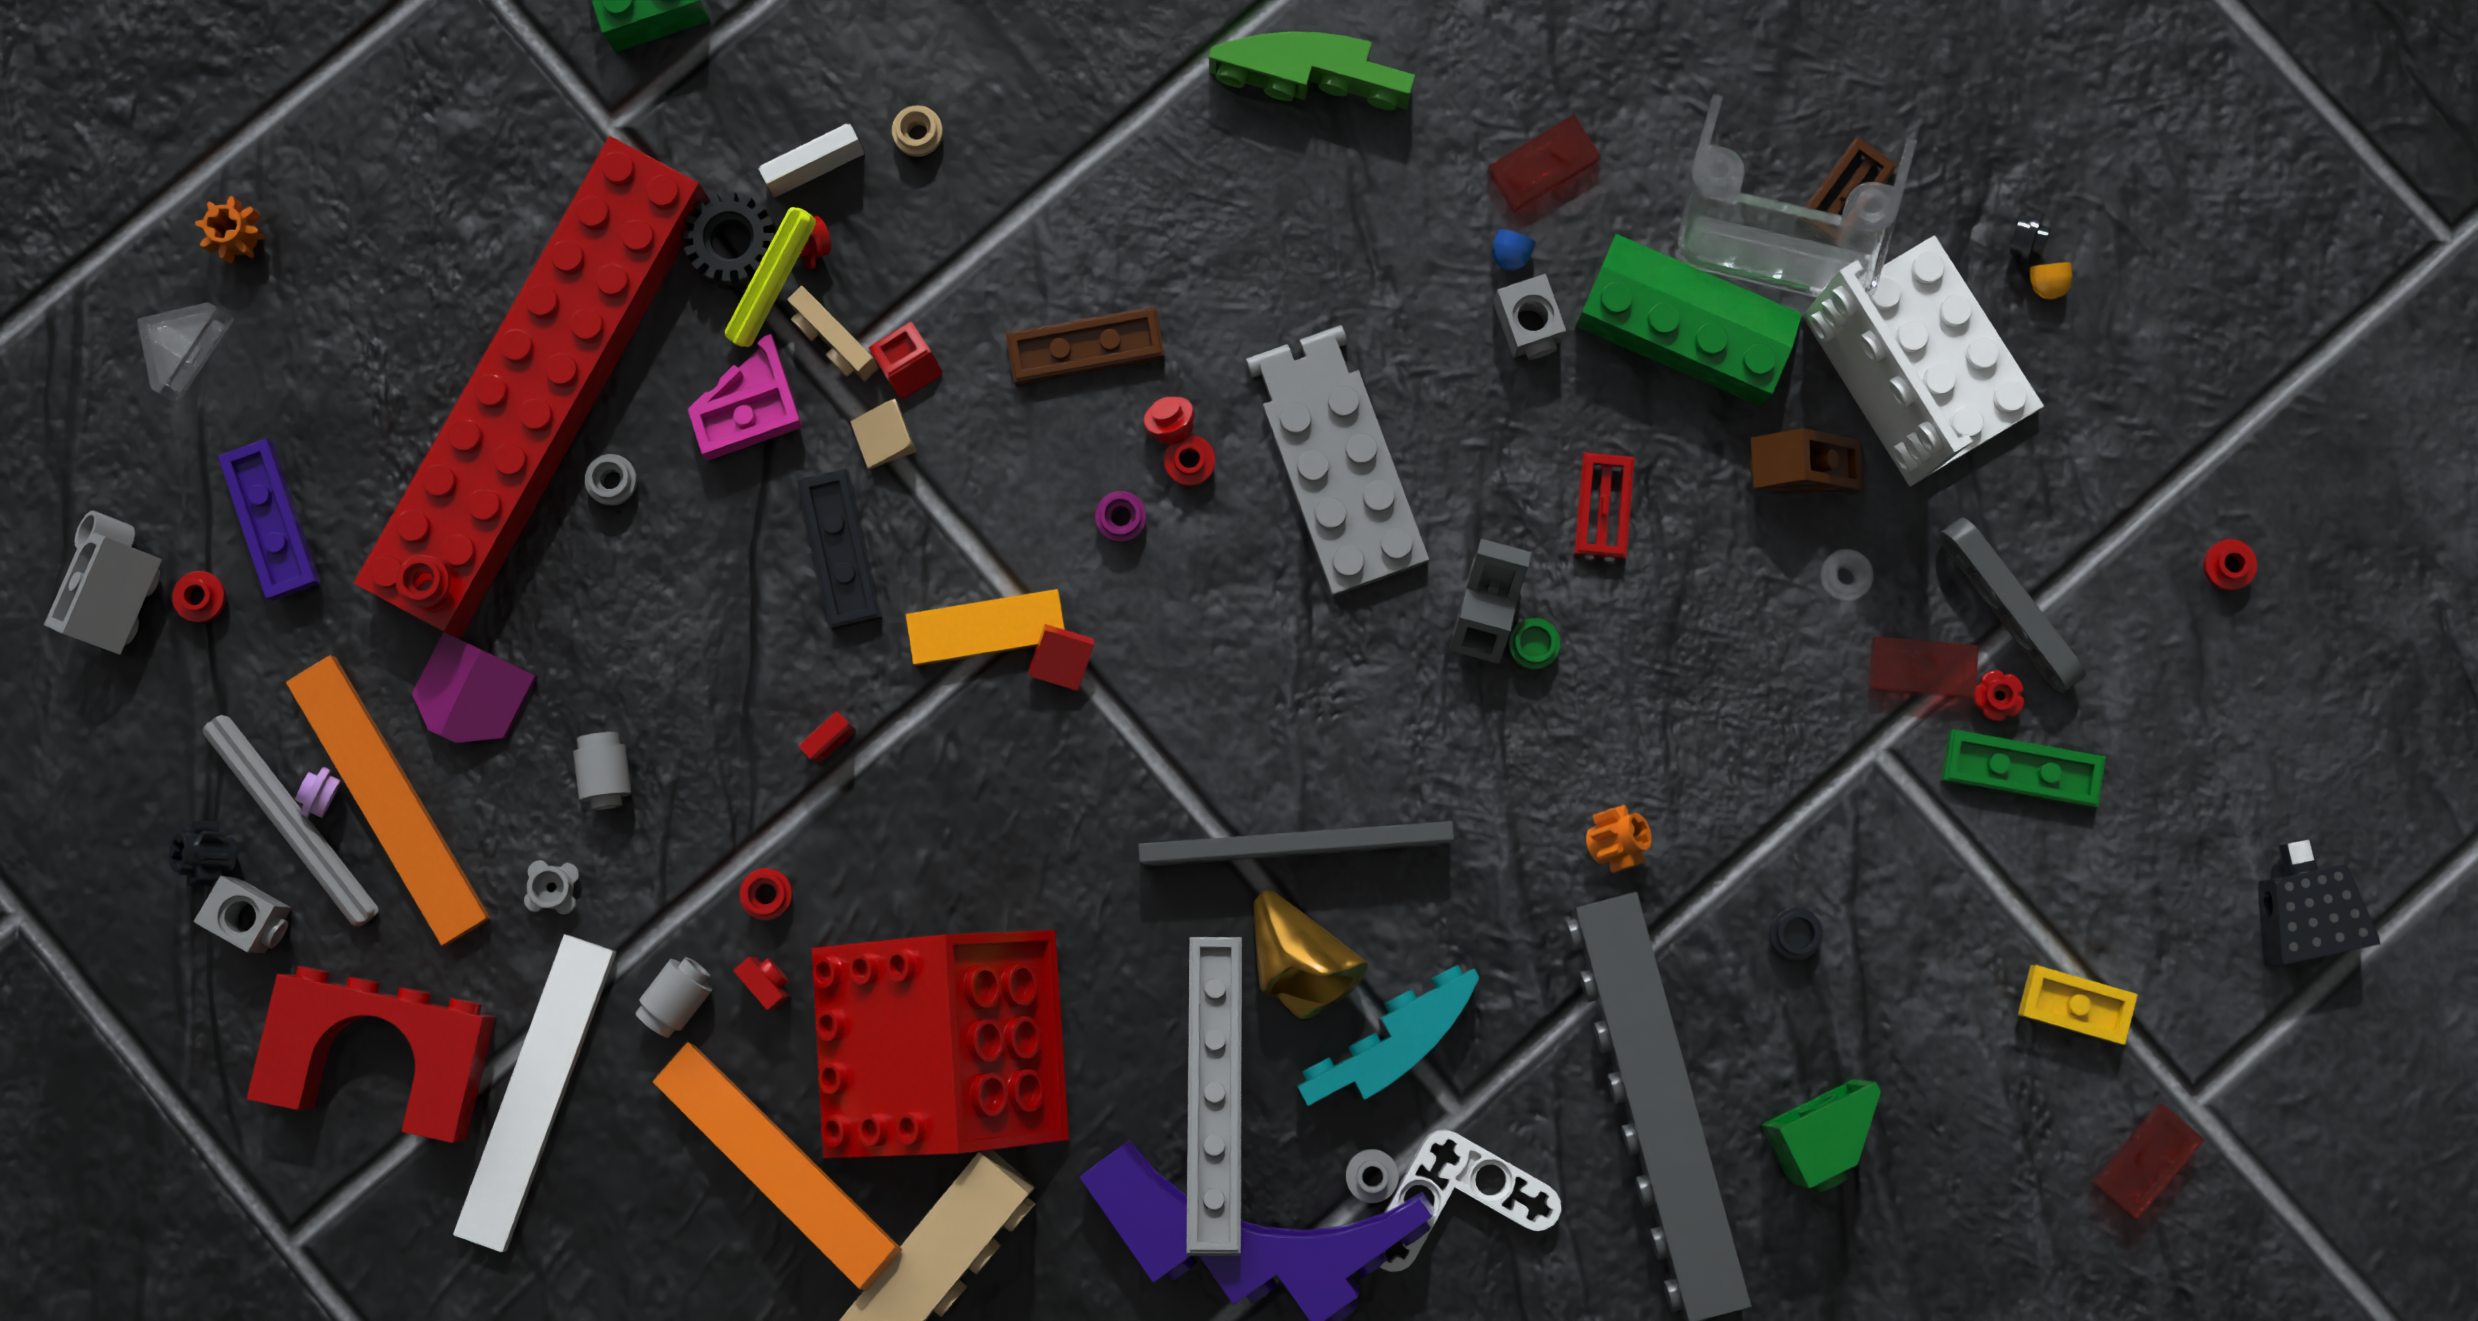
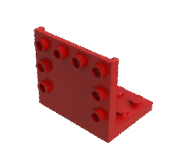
(939, 1044)

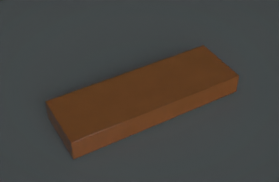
(1085, 345)

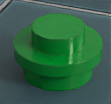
(1534, 643)

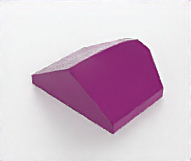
(470, 692)

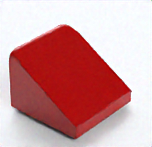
(906, 360)

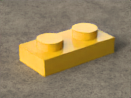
(2077, 1004)

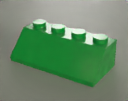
(1690, 320)

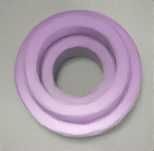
(317, 793)

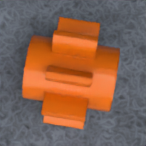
(224, 218)
(1618, 838)

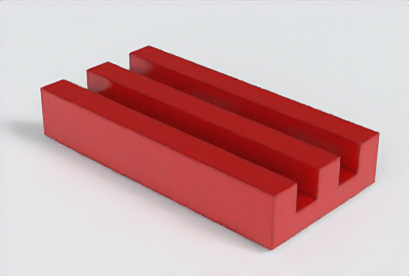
(1600, 549)

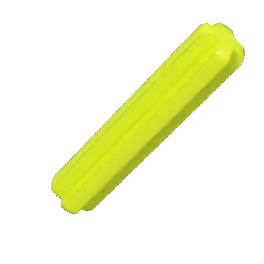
(770, 277)

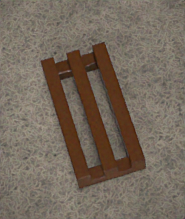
(1871, 156)

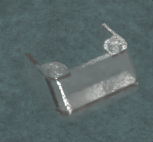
(1778, 240)

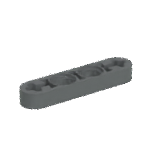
(2012, 605)

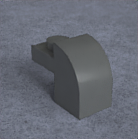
(1490, 601)

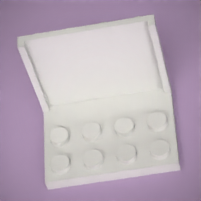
(1921, 359)

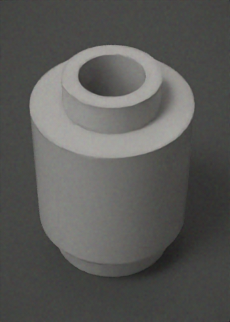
(602, 770)
(674, 996)

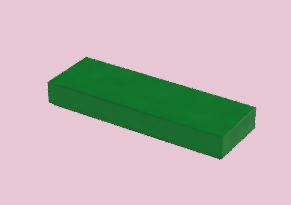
(2023, 768)

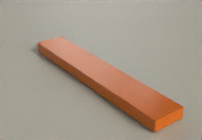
(388, 800)
(777, 1166)

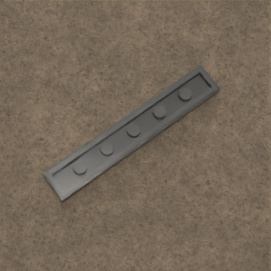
(1296, 844)

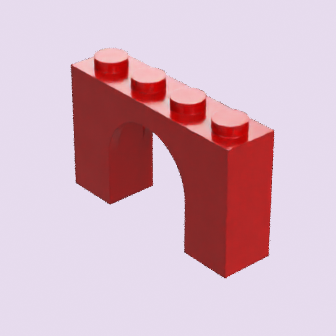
(311, 1012)

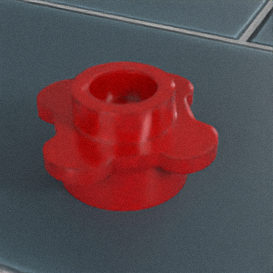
(816, 245)

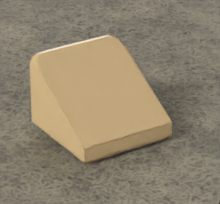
(883, 434)

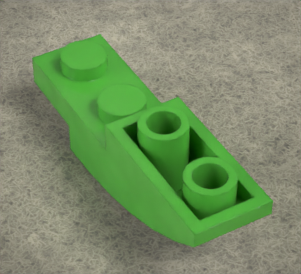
(1292, 60)

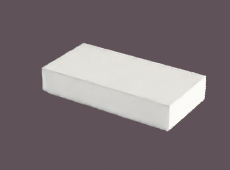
(811, 160)

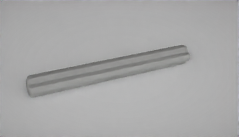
(286, 817)

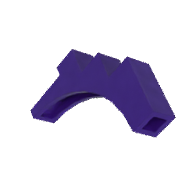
(1310, 1263)

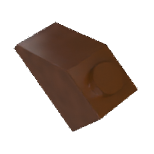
(1806, 462)

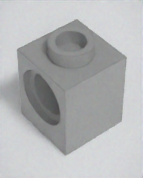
(1534, 296)
(222, 913)

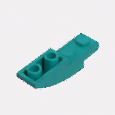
(1413, 1030)

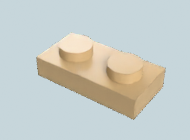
(845, 351)

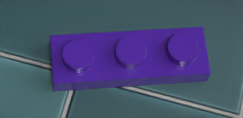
(269, 519)

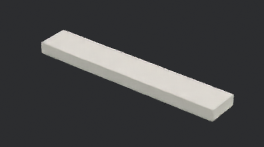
(534, 1093)

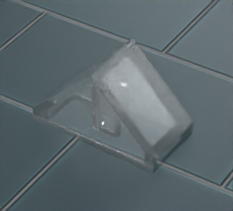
(179, 345)

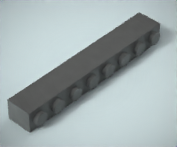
(1659, 1108)

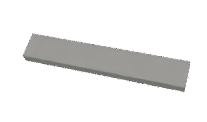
(1214, 1097)

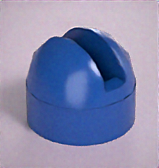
(1512, 249)

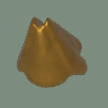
(1301, 959)

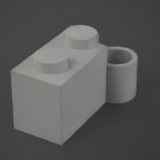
(104, 585)

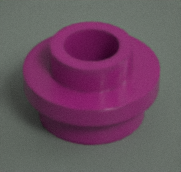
(1113, 502)

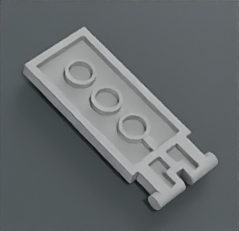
(1338, 463)

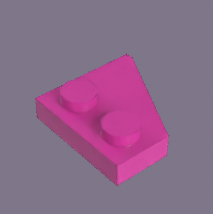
(746, 405)

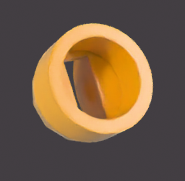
(2051, 280)

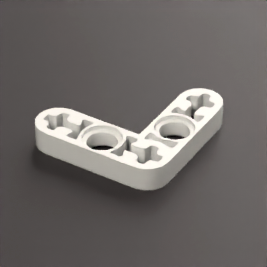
(1462, 1177)

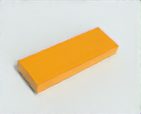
(982, 627)

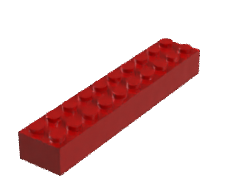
(536, 382)

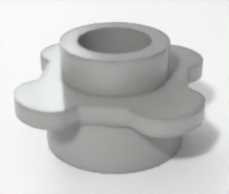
(538, 895)

